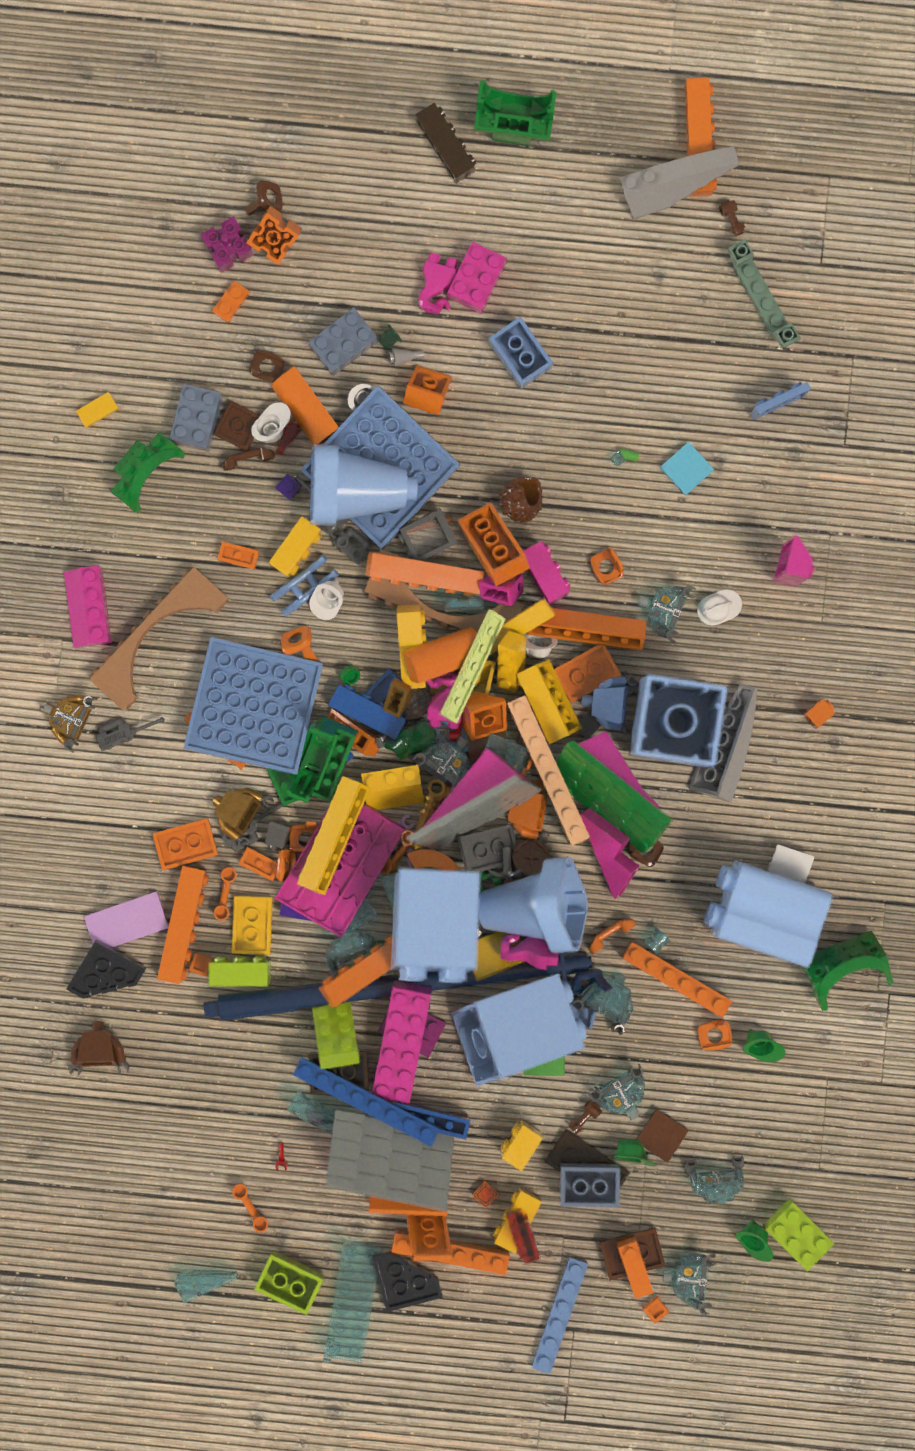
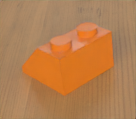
(427, 390)
(484, 715)

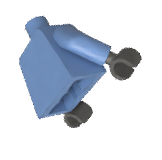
(610, 703)

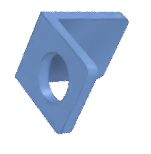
(586, 1015)

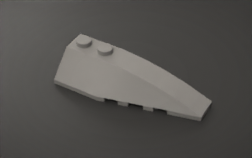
(674, 180)
(734, 740)

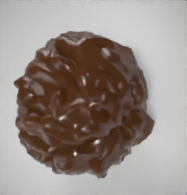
(521, 499)

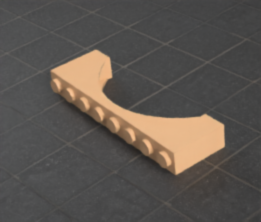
(548, 770)

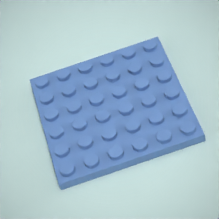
(389, 435)
(253, 706)

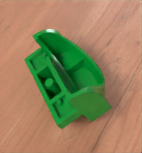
(139, 464)

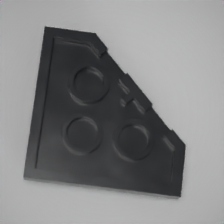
(104, 972)
(404, 1282)

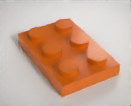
(586, 672)
(185, 844)
(429, 1237)

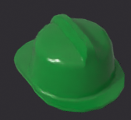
(762, 1047)
(632, 1151)
(755, 1241)

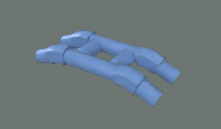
(292, 585)

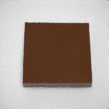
(236, 426)
(662, 1135)

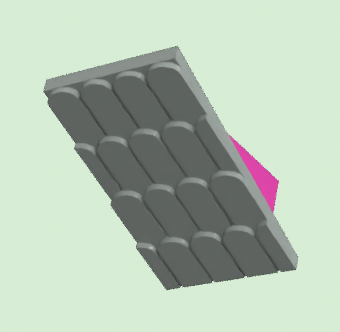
(480, 797)
(387, 1163)

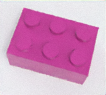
(476, 277)
(546, 573)

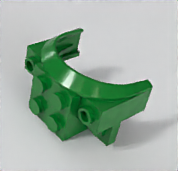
(514, 116)

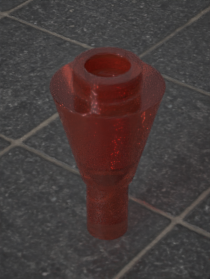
(290, 432)

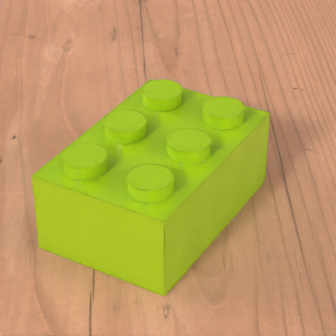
(240, 971)
(335, 1035)
(798, 1234)
(289, 1282)

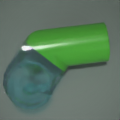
(623, 455)

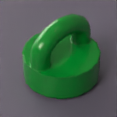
(350, 675)

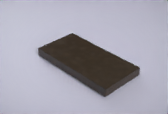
(575, 1150)

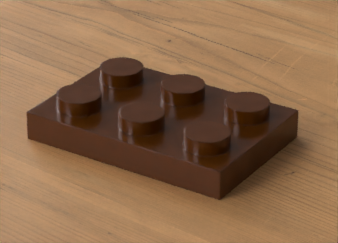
(649, 1248)

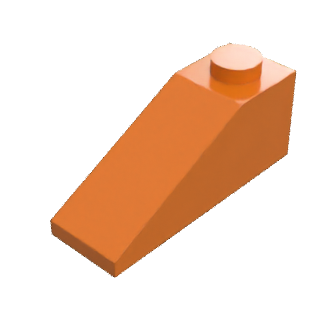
(365, 739)
(635, 1267)

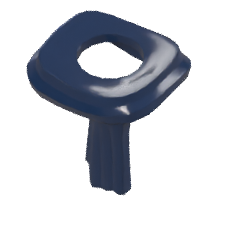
(596, 975)

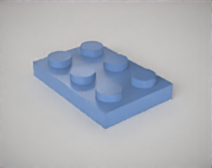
(779, 400)

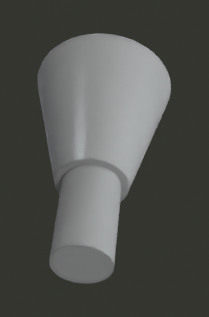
(401, 356)

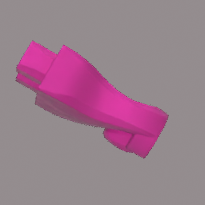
(437, 281)
(439, 699)
(531, 950)

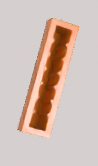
(304, 406)
(439, 655)

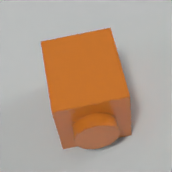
(819, 713)

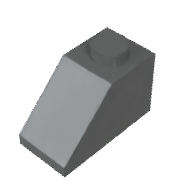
(277, 835)

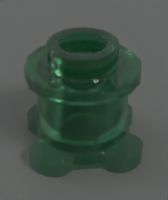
(389, 338)

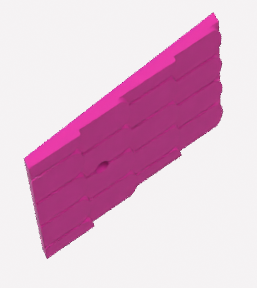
(359, 866)

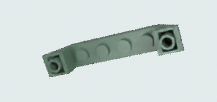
(759, 293)

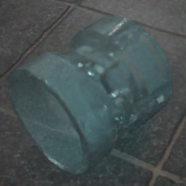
(657, 941)

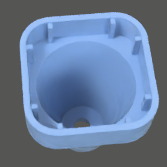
(354, 486)
(540, 906)

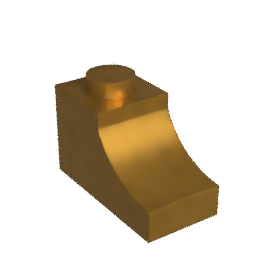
(397, 698)

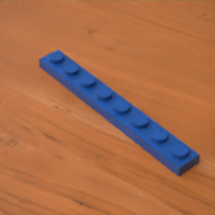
(366, 1101)

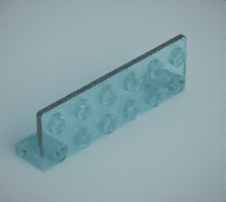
(352, 1303)

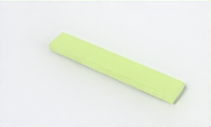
(472, 666)

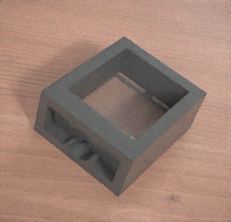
(426, 536)

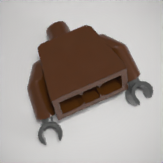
(97, 1049)

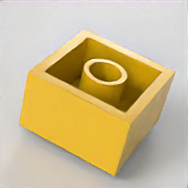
(521, 1144)

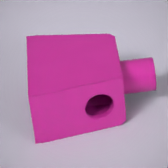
(504, 593)

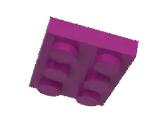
(431, 1034)

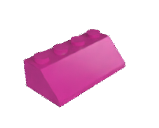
(794, 563)
(88, 606)

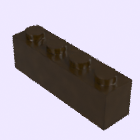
(445, 143)

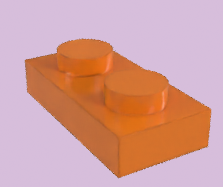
(231, 301)
(238, 555)
(259, 863)

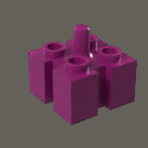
(227, 244)

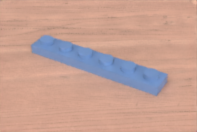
(559, 1315)

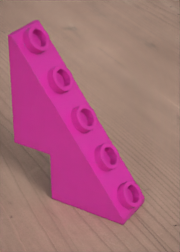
(608, 847)

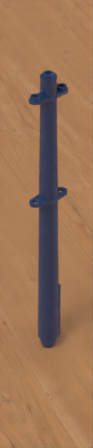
(291, 998)

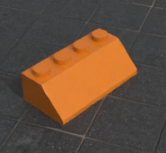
(385, 1206)

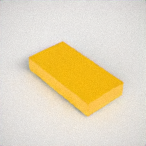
(97, 410)

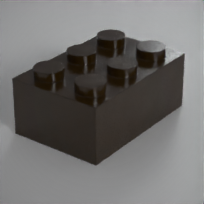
(354, 1073)

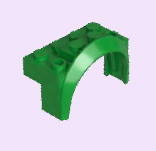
(324, 751)
(842, 959)

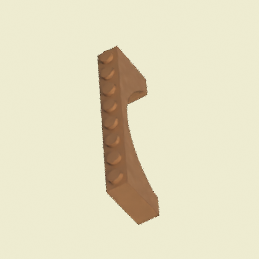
(402, 595)
(116, 674)

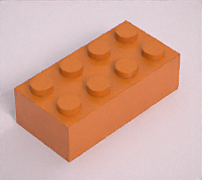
(493, 544)

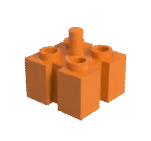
(274, 235)

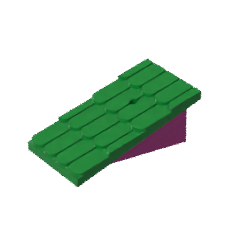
(607, 786)

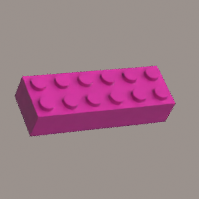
(402, 1041)

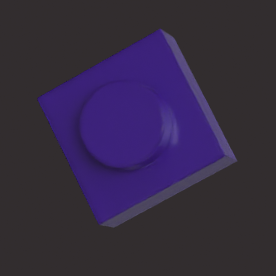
(288, 487)

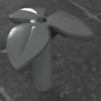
(509, 870)

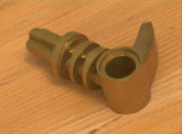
(431, 802)

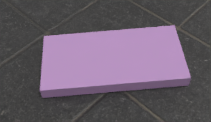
(127, 920)

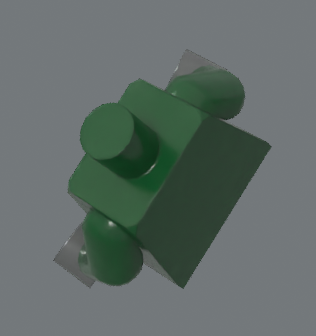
(410, 740)

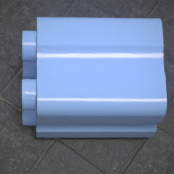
(768, 913)

